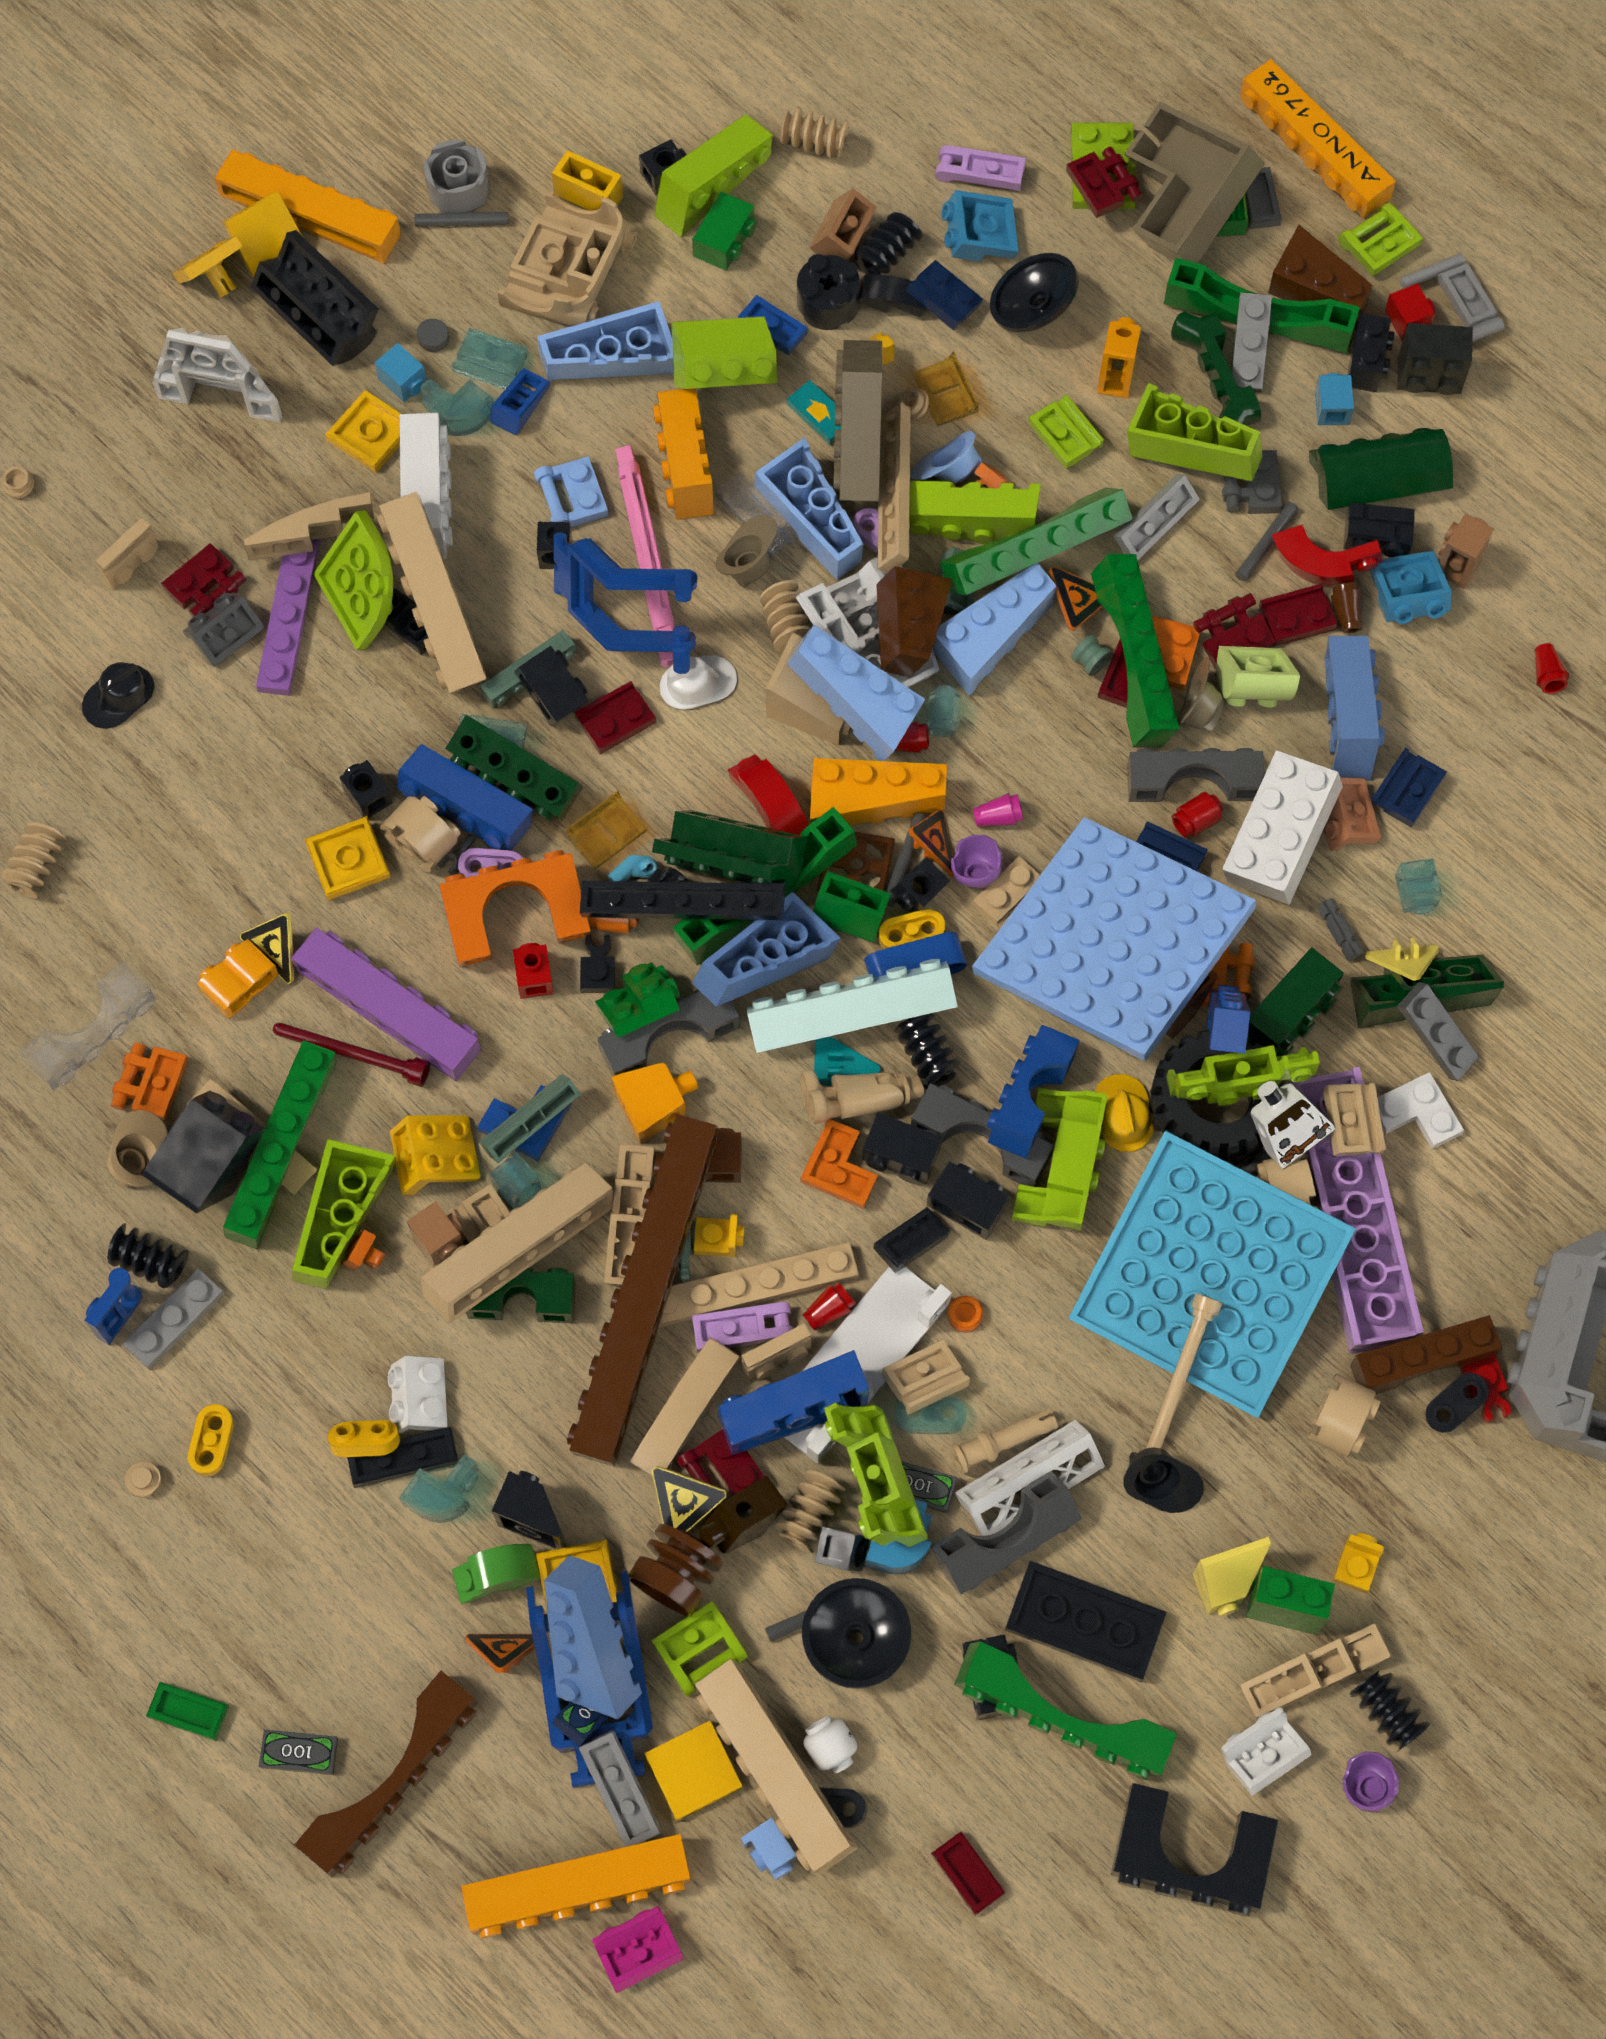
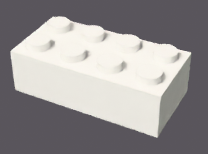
(425, 470)
(1282, 827)

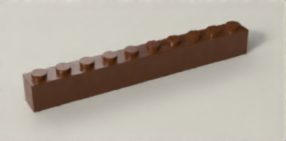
(644, 1290)

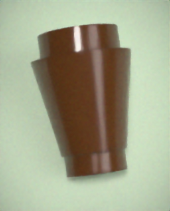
(1348, 606)

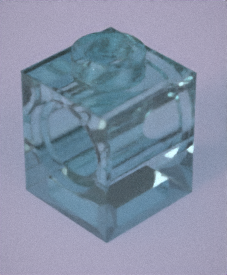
(1418, 886)
(515, 1180)

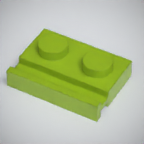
(1065, 431)

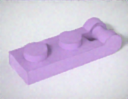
(980, 167)
(741, 1325)

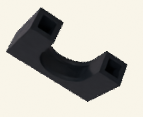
(1142, 1859)

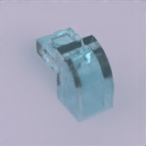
(463, 412)
(439, 1500)

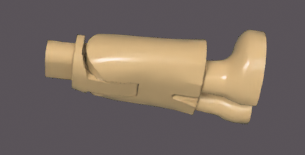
(856, 1094)

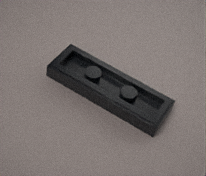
(421, 1451)

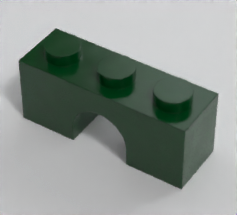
(551, 1290)

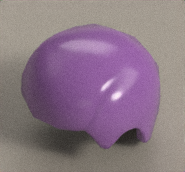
(976, 861)
(1370, 1781)

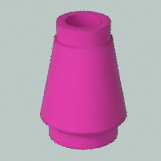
(999, 811)

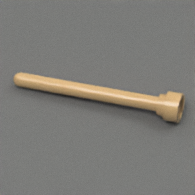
(1204, 1311)

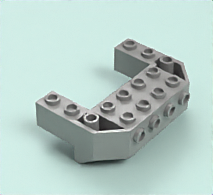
(1561, 1349)

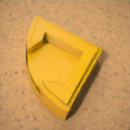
(888, 347)

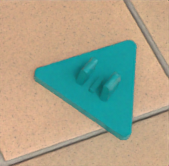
(838, 1059)

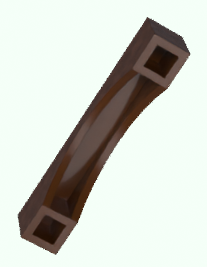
(338, 1834)

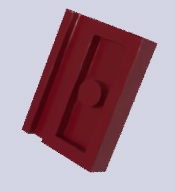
(1298, 614)
(615, 717)

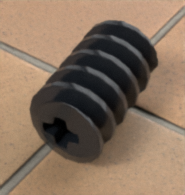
(887, 244)
(927, 1050)
(144, 1258)
(1390, 1709)

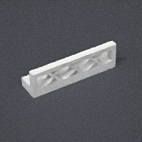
(1000, 1484)

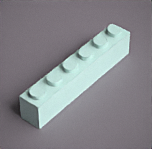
(852, 1005)

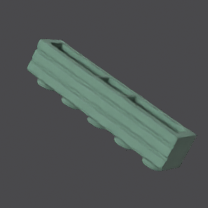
(506, 683)
(530, 1118)

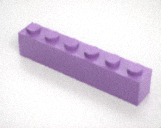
(386, 1003)

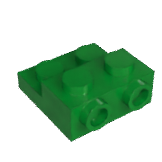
(646, 998)

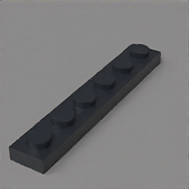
(682, 900)

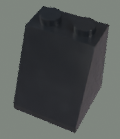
(204, 1152)

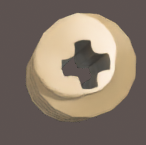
(814, 133)
(783, 613)
(30, 857)
(808, 1510)

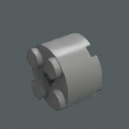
(456, 177)

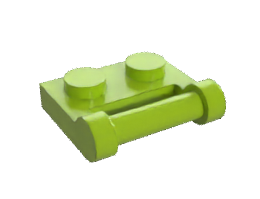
(1385, 246)
(694, 1637)

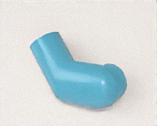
(634, 867)

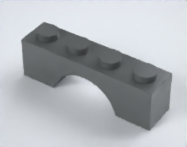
(1234, 772)
(695, 1014)
(949, 1115)
(1042, 1514)

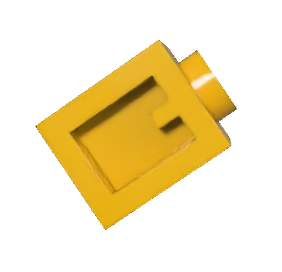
(718, 1236)
(1358, 1562)

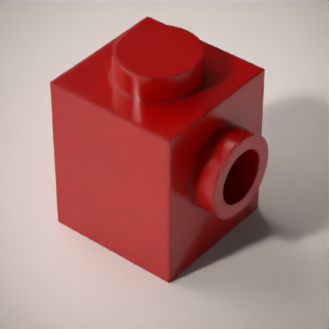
(1409, 306)
(533, 970)

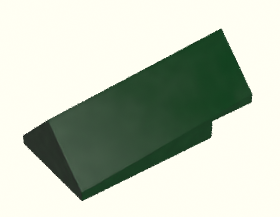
(1455, 981)

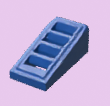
(510, 417)

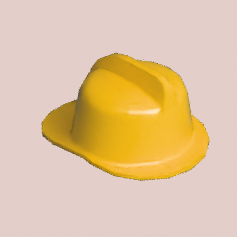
(1127, 1115)

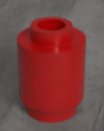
(1197, 814)

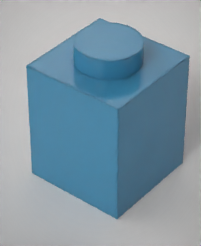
(400, 372)
(1334, 399)

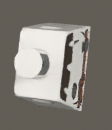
(1287, 1122)

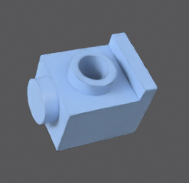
(770, 1849)

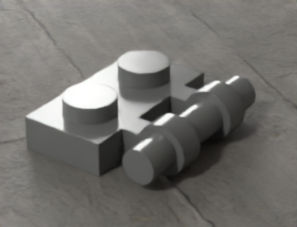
(1261, 494)

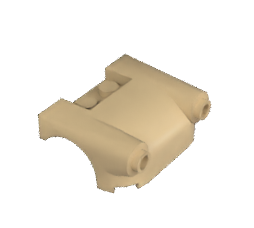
(566, 261)

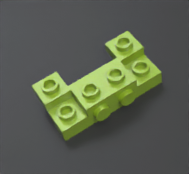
(1240, 1075)
(1071, 1174)
(887, 1499)

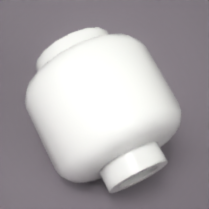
(830, 1744)

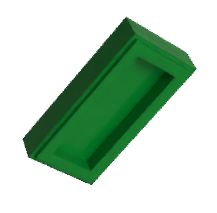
(187, 1711)

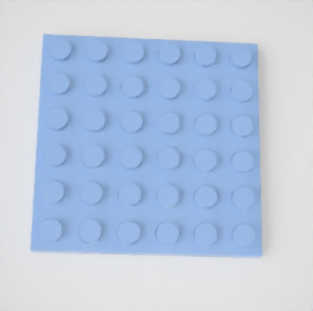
(1114, 938)

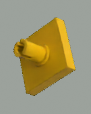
(210, 264)

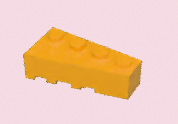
(685, 453)
(876, 789)

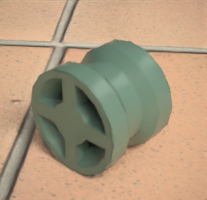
(1091, 655)

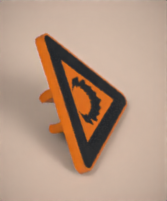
(1075, 596)
(934, 838)
(501, 1650)

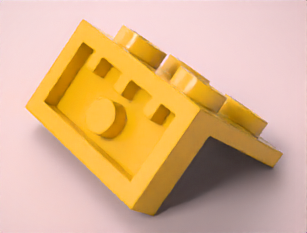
(433, 1151)

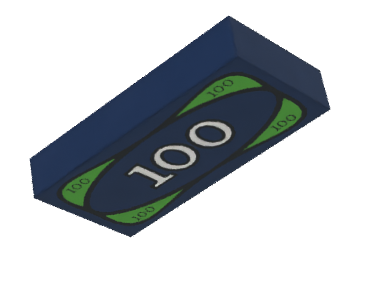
(579, 1722)

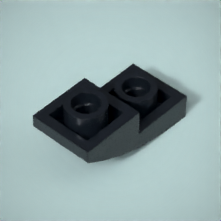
(887, 291)
(403, 624)

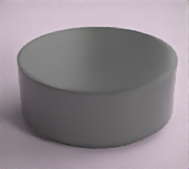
(432, 335)

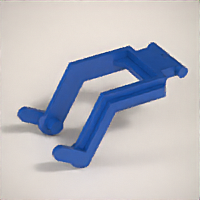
(574, 579)
(638, 1723)

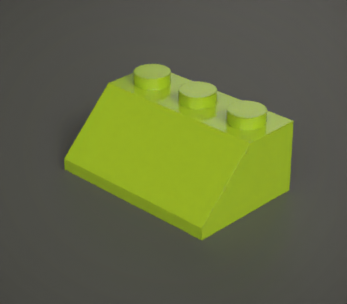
(723, 353)

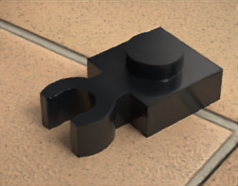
(597, 971)

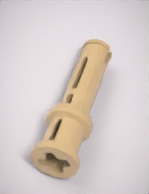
(988, 1446)

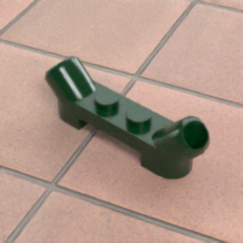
(1208, 338)

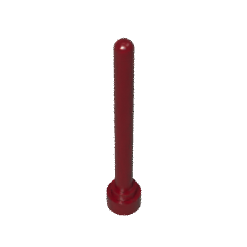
(414, 1070)

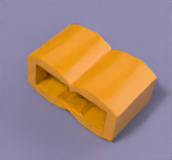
(237, 978)

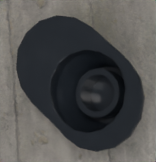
(117, 695)
(1162, 1481)

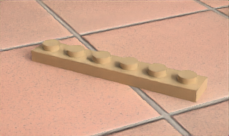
(894, 488)
(760, 1283)

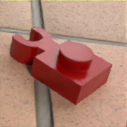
(1492, 1374)

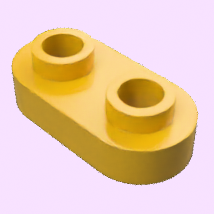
(910, 927)
(363, 1438)
(210, 1441)

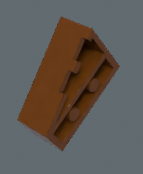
(1315, 273)
(909, 618)

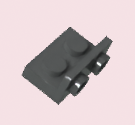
(223, 627)

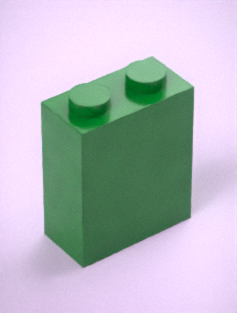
(1290, 1600)

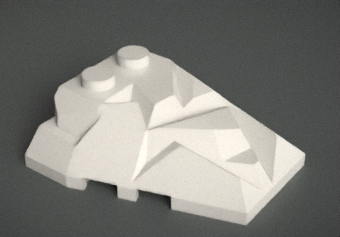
(211, 362)
(851, 616)

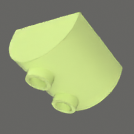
(1255, 675)

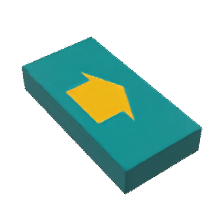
(815, 410)

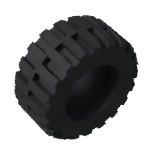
(1172, 1114)

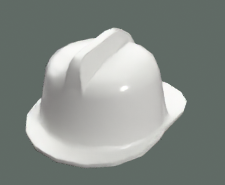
(707, 682)

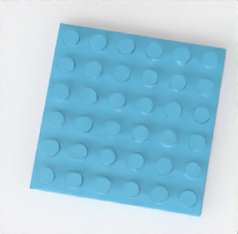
(1217, 1235)

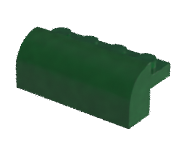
(1383, 467)
(733, 849)

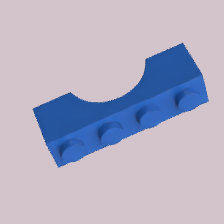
(1228, 1019)
(1019, 1118)

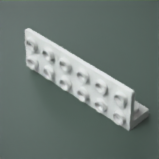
(881, 1332)

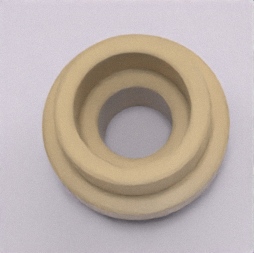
(916, 400)

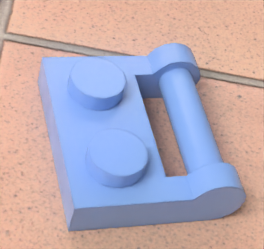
(581, 490)

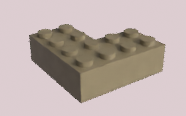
(1201, 180)
(859, 415)

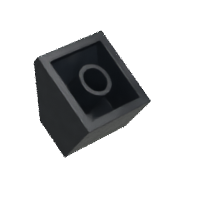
(527, 1511)

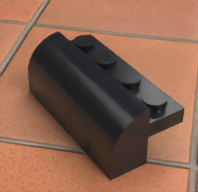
(316, 300)

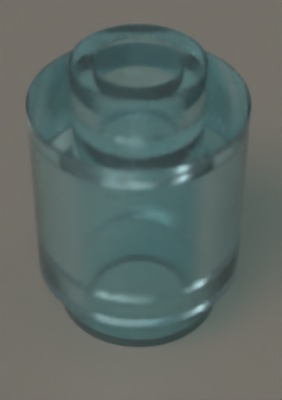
(944, 711)

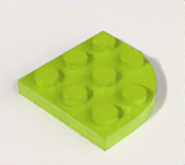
(358, 579)

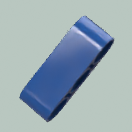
(941, 946)

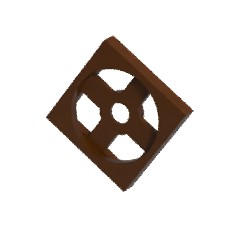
(884, 845)

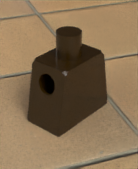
(732, 1523)

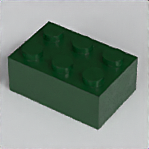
(1295, 1003)

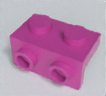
(637, 1949)

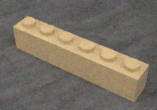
(433, 593)
(516, 1242)
(775, 1767)

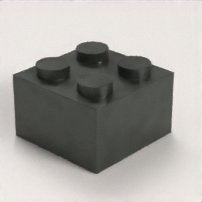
(1435, 358)

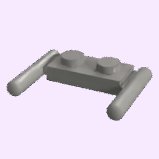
(1463, 293)

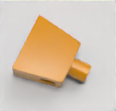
(1120, 344)
(652, 1097)

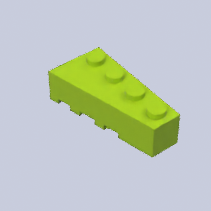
(715, 166)
(1191, 437)
(971, 510)
(340, 1203)

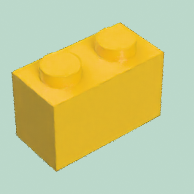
(585, 182)

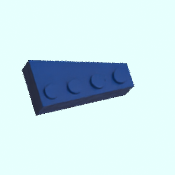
(792, 1403)

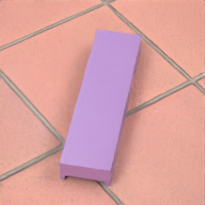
(1373, 1273)

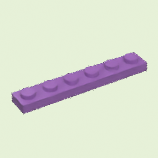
(287, 621)

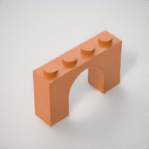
(467, 899)

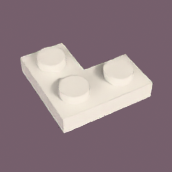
(1425, 1104)

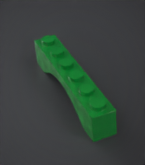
(1318, 322)
(1006, 556)
(1149, 702)
(827, 842)
(278, 1143)
(997, 1678)

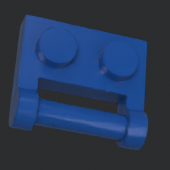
(108, 1315)

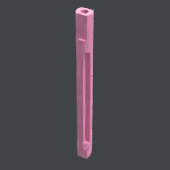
(644, 541)

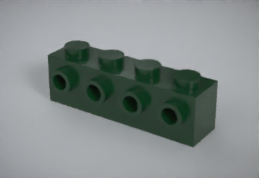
(514, 768)

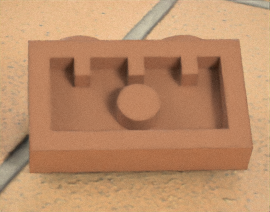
(1352, 817)

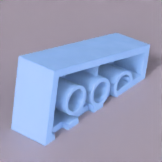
(856, 690)

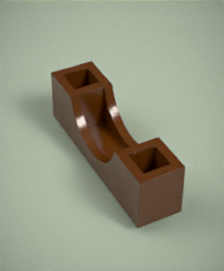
(1446, 1348)

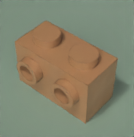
(843, 225)
(1464, 549)
(436, 1233)

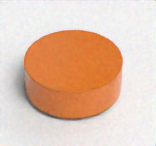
(965, 1313)

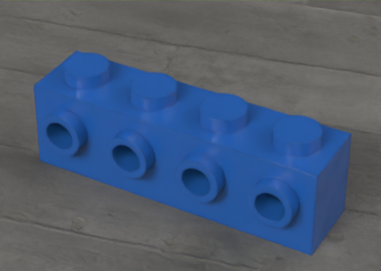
(465, 798)

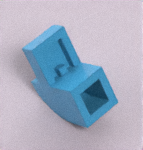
(897, 1557)

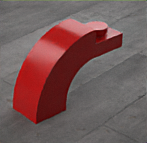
(1321, 565)
(769, 794)

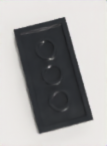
(1085, 1621)

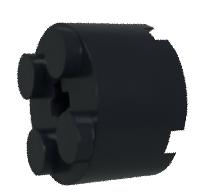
(828, 291)

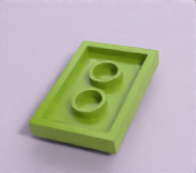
(1095, 138)

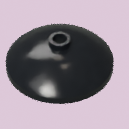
(1034, 292)
(862, 1608)

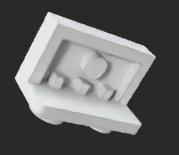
(418, 1393)
(1264, 1751)

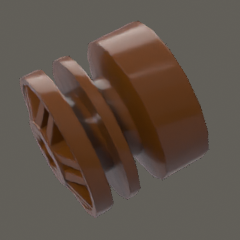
(678, 1564)

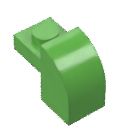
(495, 1570)

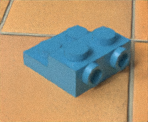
(979, 226)
(1412, 587)

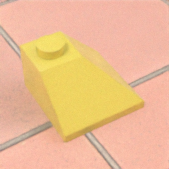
(1227, 1576)

